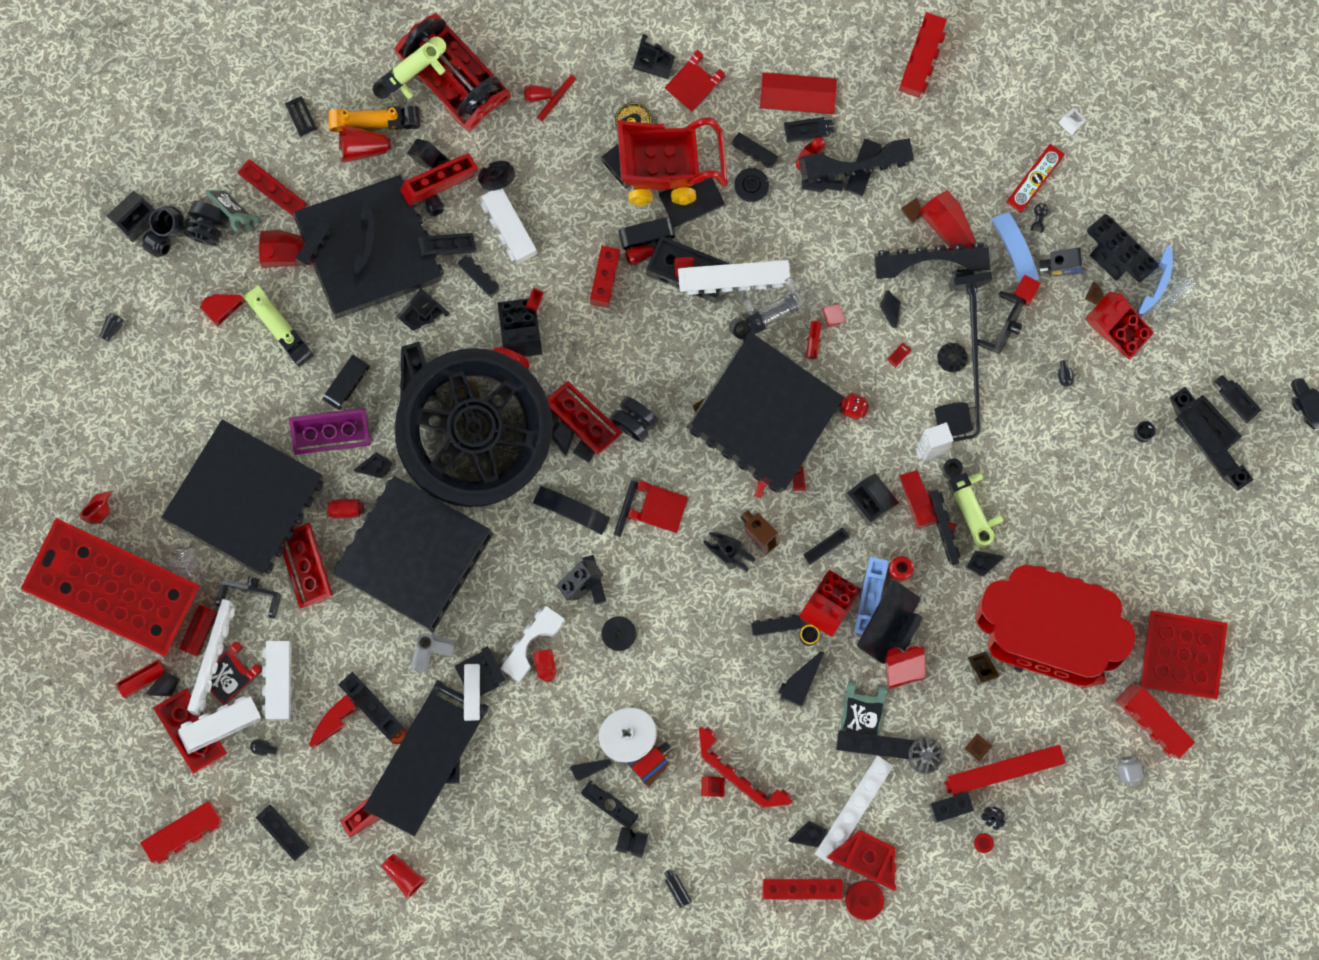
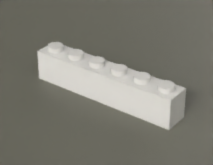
(733, 275)

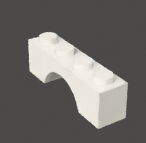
(546, 624)

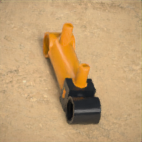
(391, 118)

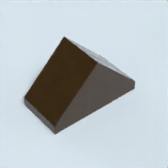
(983, 668)

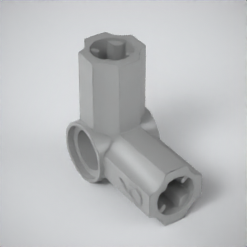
(438, 645)

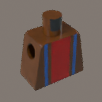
(761, 535)
(652, 764)

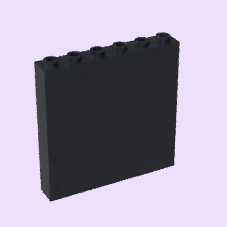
(396, 257)
(764, 413)
(243, 498)
(413, 553)

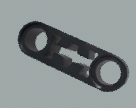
(646, 233)
(345, 382)

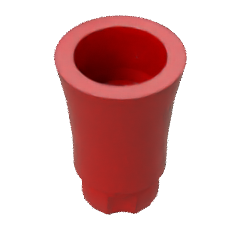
(403, 875)

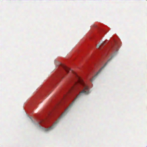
(813, 340)

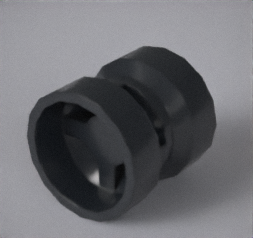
(1144, 428)

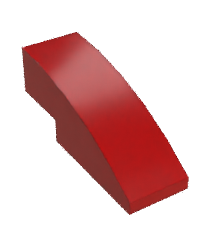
(331, 722)

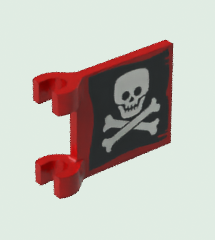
(231, 675)

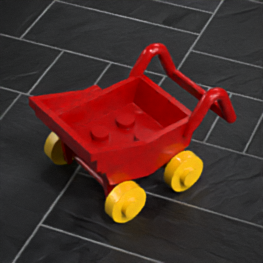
(665, 160)

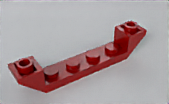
(778, 799)

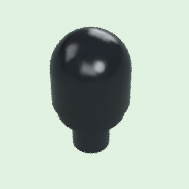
(1065, 374)
(262, 747)

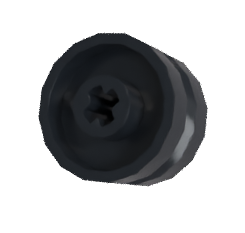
(634, 419)

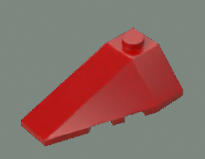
(948, 220)
(279, 248)

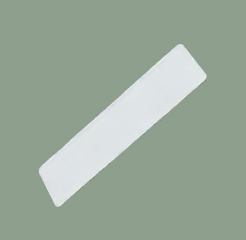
(471, 692)

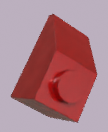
(220, 306)

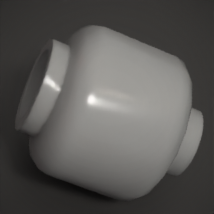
(1130, 770)

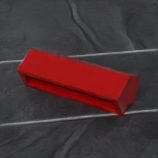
(198, 630)
(140, 679)

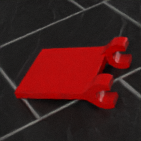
(692, 83)
(660, 507)

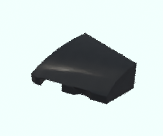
(659, 60)
(415, 316)

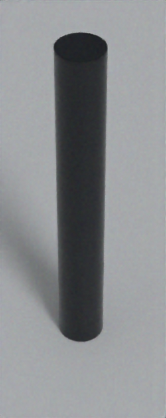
(625, 509)

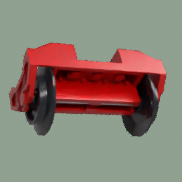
(470, 89)

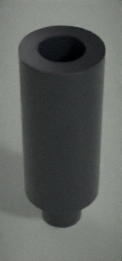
(677, 889)

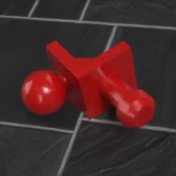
(815, 147)

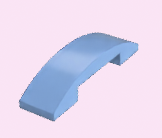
(1015, 245)
(1165, 263)
(871, 592)

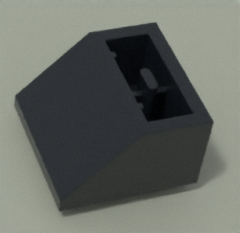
(132, 216)
(871, 499)

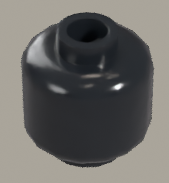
(156, 245)

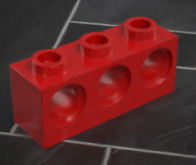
(605, 276)

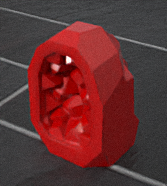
(545, 665)

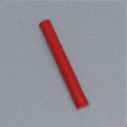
(555, 99)

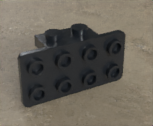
(1119, 251)
(891, 623)

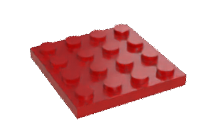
(1183, 655)

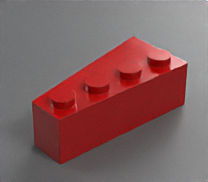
(922, 55)
(1155, 721)

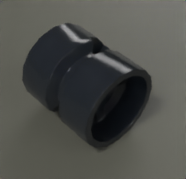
(631, 842)

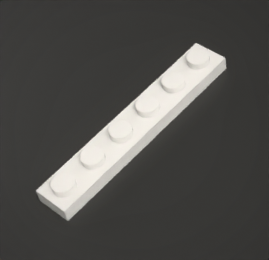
(209, 663)
(854, 808)

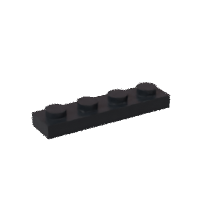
(947, 535)
(874, 744)

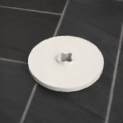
(627, 721)

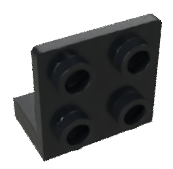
(489, 671)

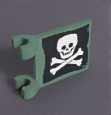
(233, 209)
(862, 712)

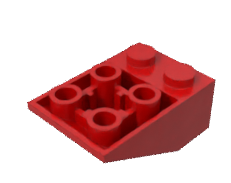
(1119, 324)
(830, 603)

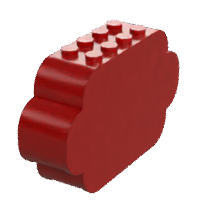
(1056, 622)

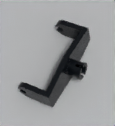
(1010, 326)
(252, 586)

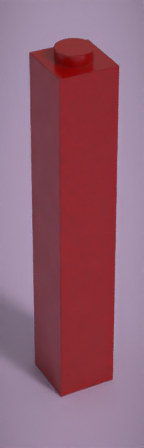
(1004, 770)

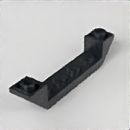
(1207, 441)

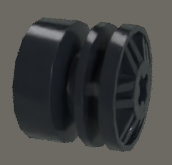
(206, 222)

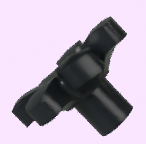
(994, 817)

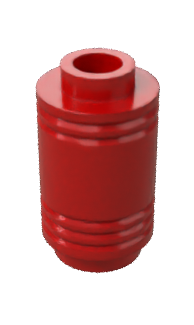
(345, 508)

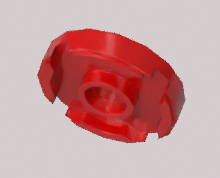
(864, 906)

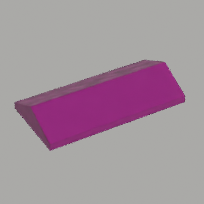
(328, 429)

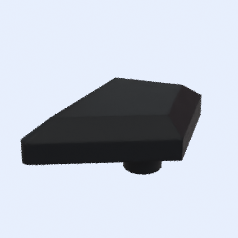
(890, 306)
(562, 436)
(374, 466)
(983, 562)
(164, 685)
(808, 835)

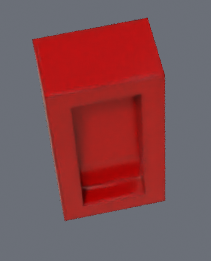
(534, 299)
(898, 355)
(799, 480)

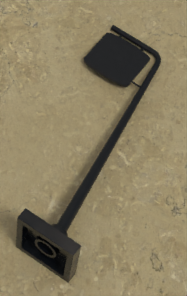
(958, 414)

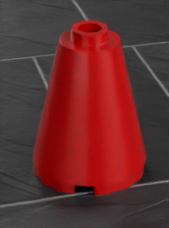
(361, 143)

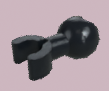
(1040, 214)

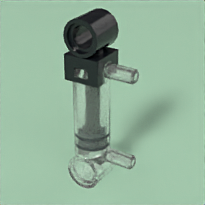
(757, 320)

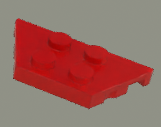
(868, 858)

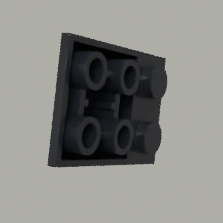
(519, 327)

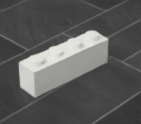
(509, 226)
(934, 443)
(278, 681)
(219, 724)

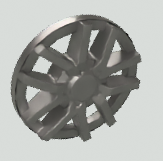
(925, 755)

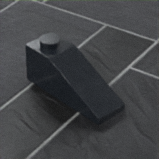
(799, 683)

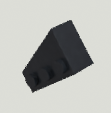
(411, 362)

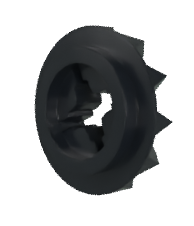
(947, 364)

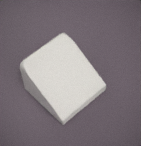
(1072, 121)

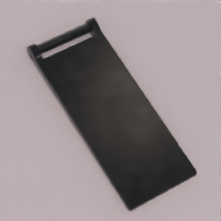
(423, 762)

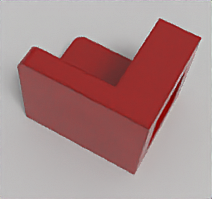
(1027, 289)

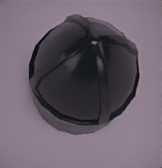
(168, 221)

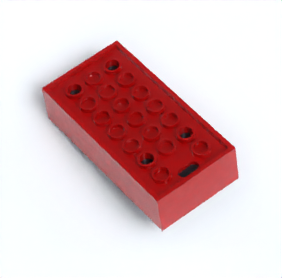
(109, 587)

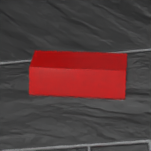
(798, 93)
(581, 420)
(307, 566)
(172, 715)

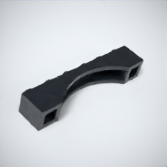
(819, 165)
(891, 264)

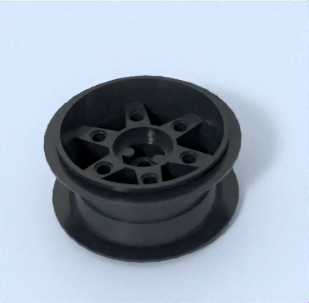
(454, 369)

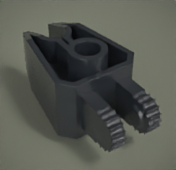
(1306, 401)
(729, 551)

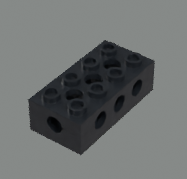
(669, 250)

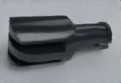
(822, 185)

